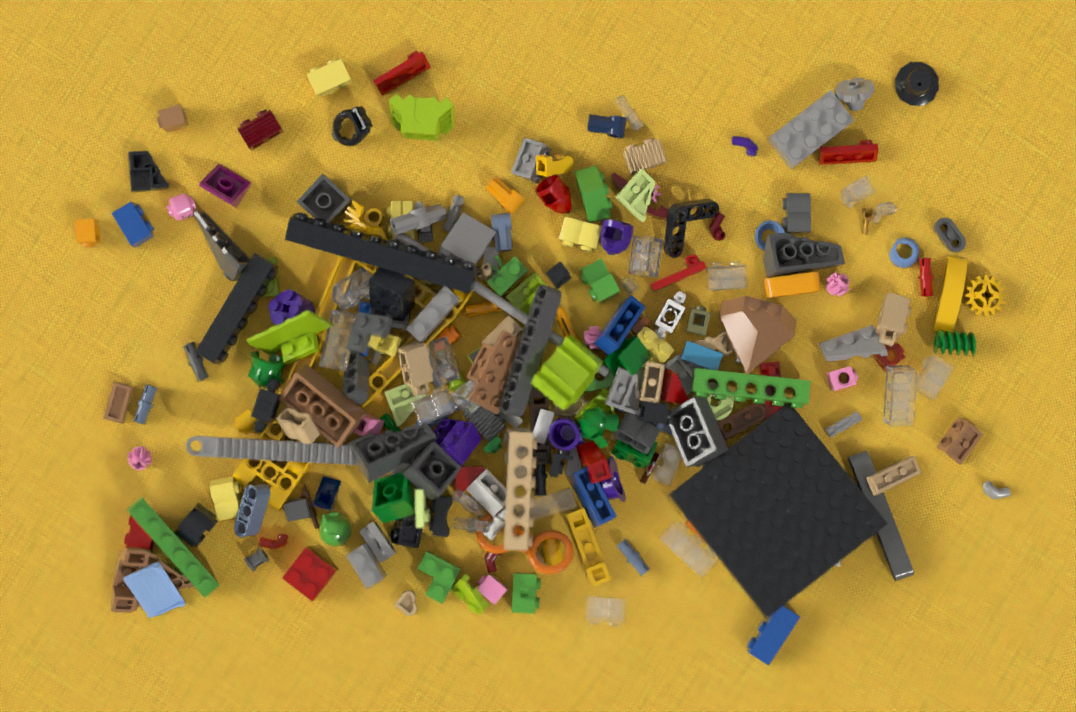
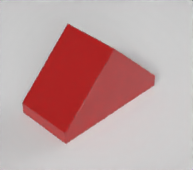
(672, 388)
(467, 476)

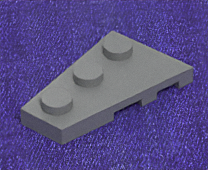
(856, 343)

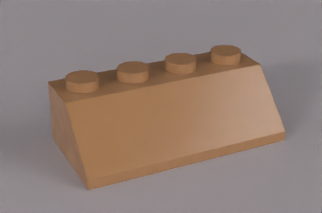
(327, 406)

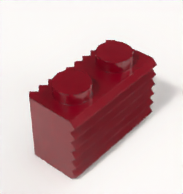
(260, 129)

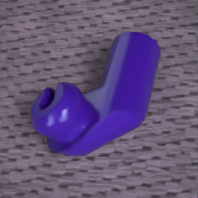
(745, 142)

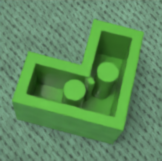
(593, 193)
(600, 281)
(443, 573)

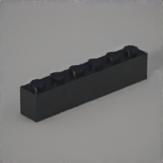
(237, 308)

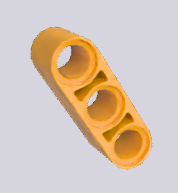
(792, 285)

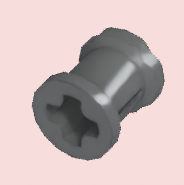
(256, 559)

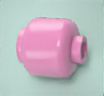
(181, 207)

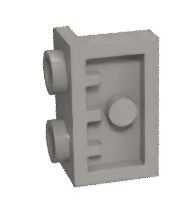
(526, 159)
(377, 541)

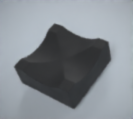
(439, 524)

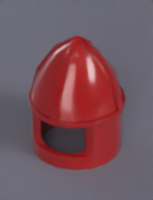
(555, 194)

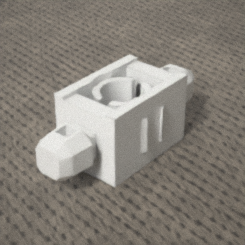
(676, 304)

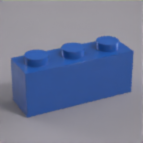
(619, 325)
(592, 498)
(772, 635)

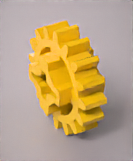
(985, 287)

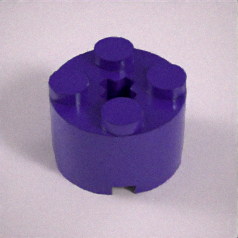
(289, 305)

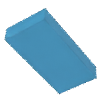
(701, 356)

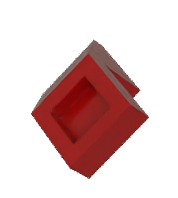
(596, 463)

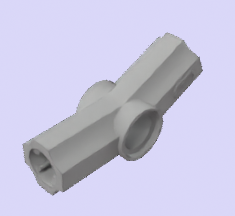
(418, 219)

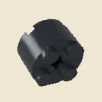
(195, 525)

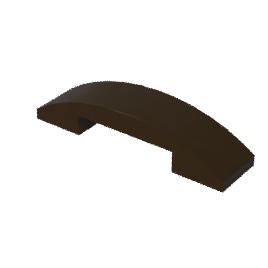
(539, 401)

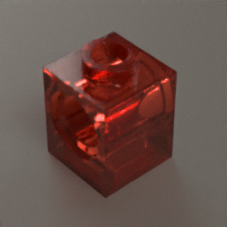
(883, 362)

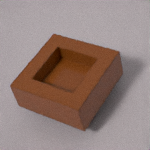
(639, 324)

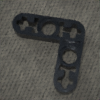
(683, 216)

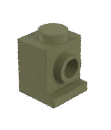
(699, 329)

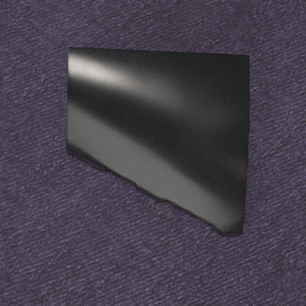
(144, 173)

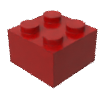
(310, 573)

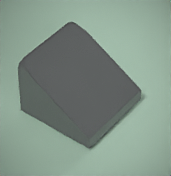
(296, 509)

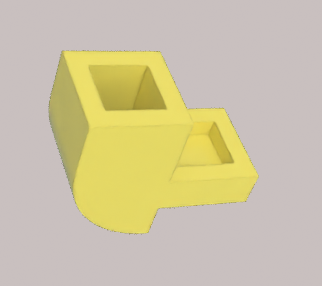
(385, 345)

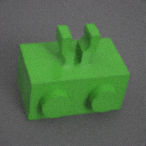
(506, 276)
(524, 592)

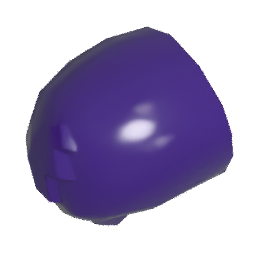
(615, 236)
(565, 434)

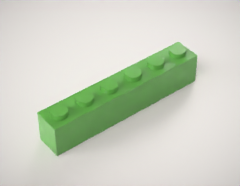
(172, 546)

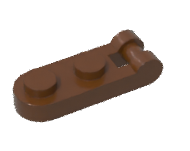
(742, 419)

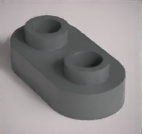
(951, 233)

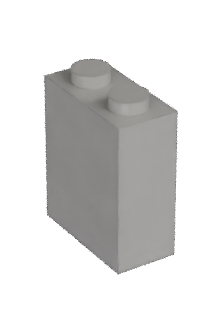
(467, 240)
(366, 565)

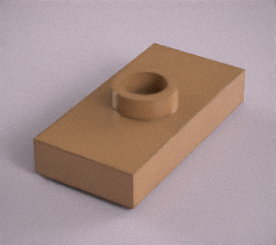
(118, 402)

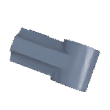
(502, 225)

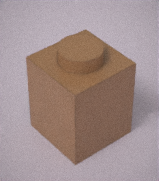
(172, 118)

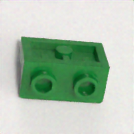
(626, 452)

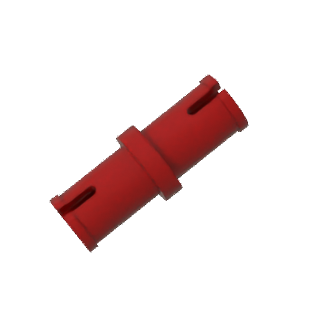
(926, 277)

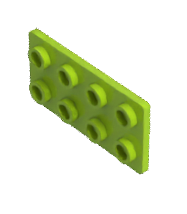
(294, 337)

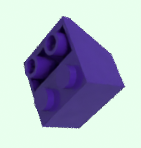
(457, 438)

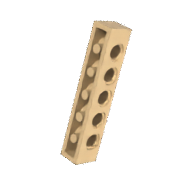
(516, 441)

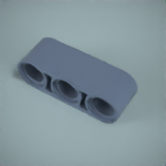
(252, 510)

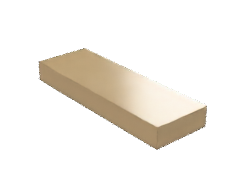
(893, 475)

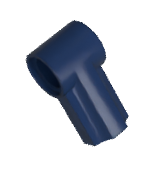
(612, 126)

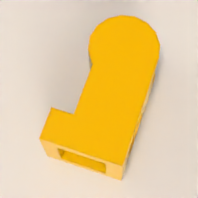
(553, 165)

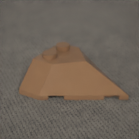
(756, 328)
(133, 560)

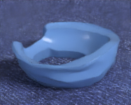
(772, 225)
(900, 262)

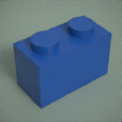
(133, 224)

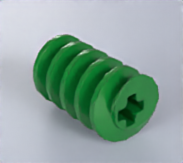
(954, 341)

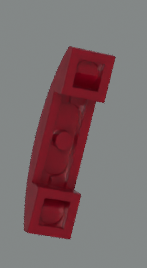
(662, 212)

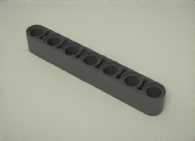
(530, 350)
(889, 535)

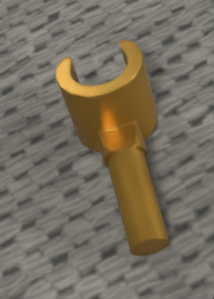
(867, 217)

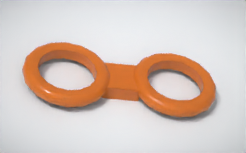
(532, 550)

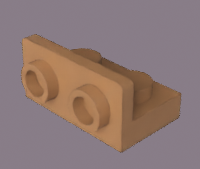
(959, 440)

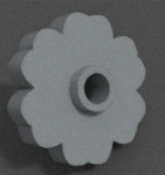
(854, 92)

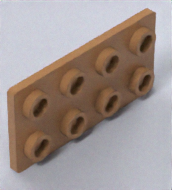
(492, 370)

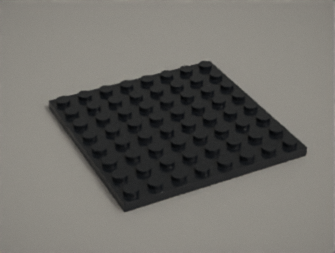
(777, 510)

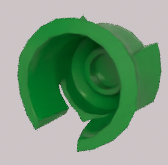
(265, 370)
(594, 423)

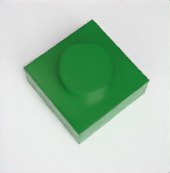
(493, 446)

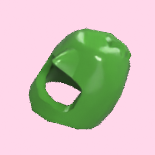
(335, 529)

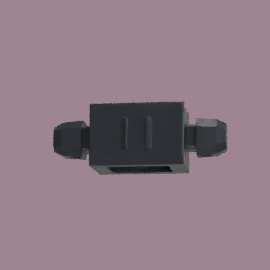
(266, 405)

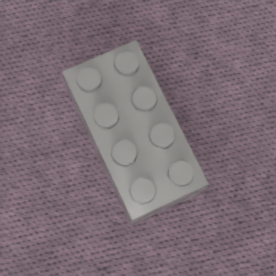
(810, 130)

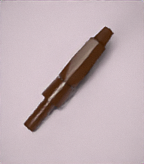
(312, 510)

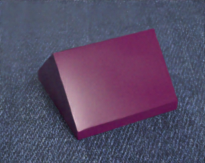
(225, 185)

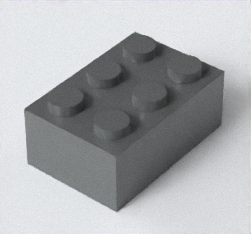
(696, 432)

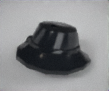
(907, 83)

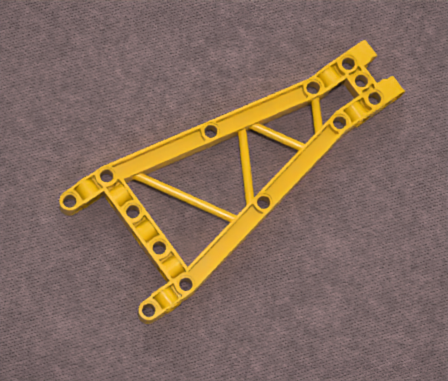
(388, 371)

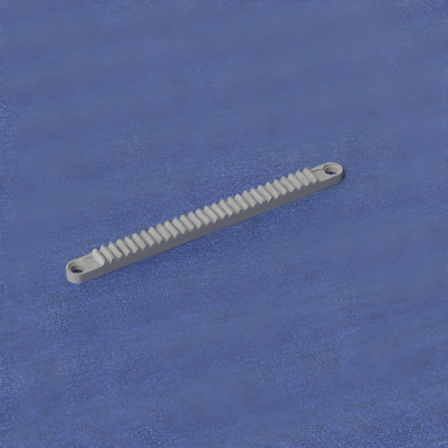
(275, 450)

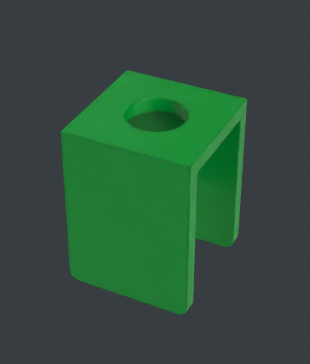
(629, 356)

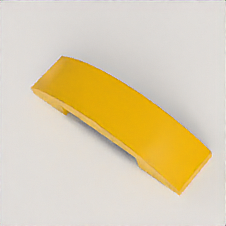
(951, 294)
(588, 547)

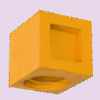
(87, 232)

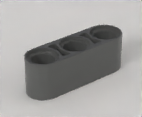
(356, 378)

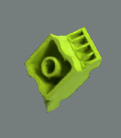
(421, 117)
(567, 373)

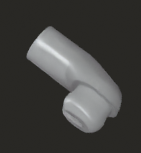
(995, 493)

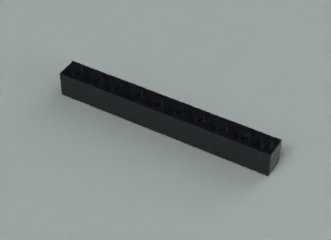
(381, 252)

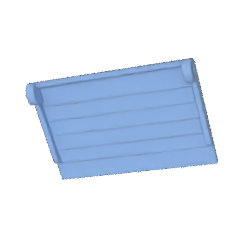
(154, 590)

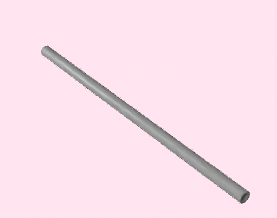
(498, 301)

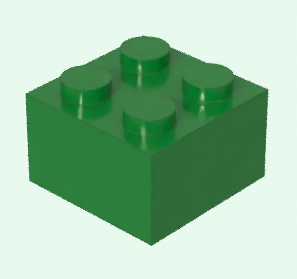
(393, 497)

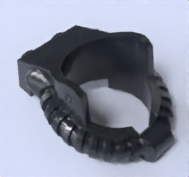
(362, 125)

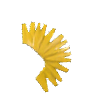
(358, 223)

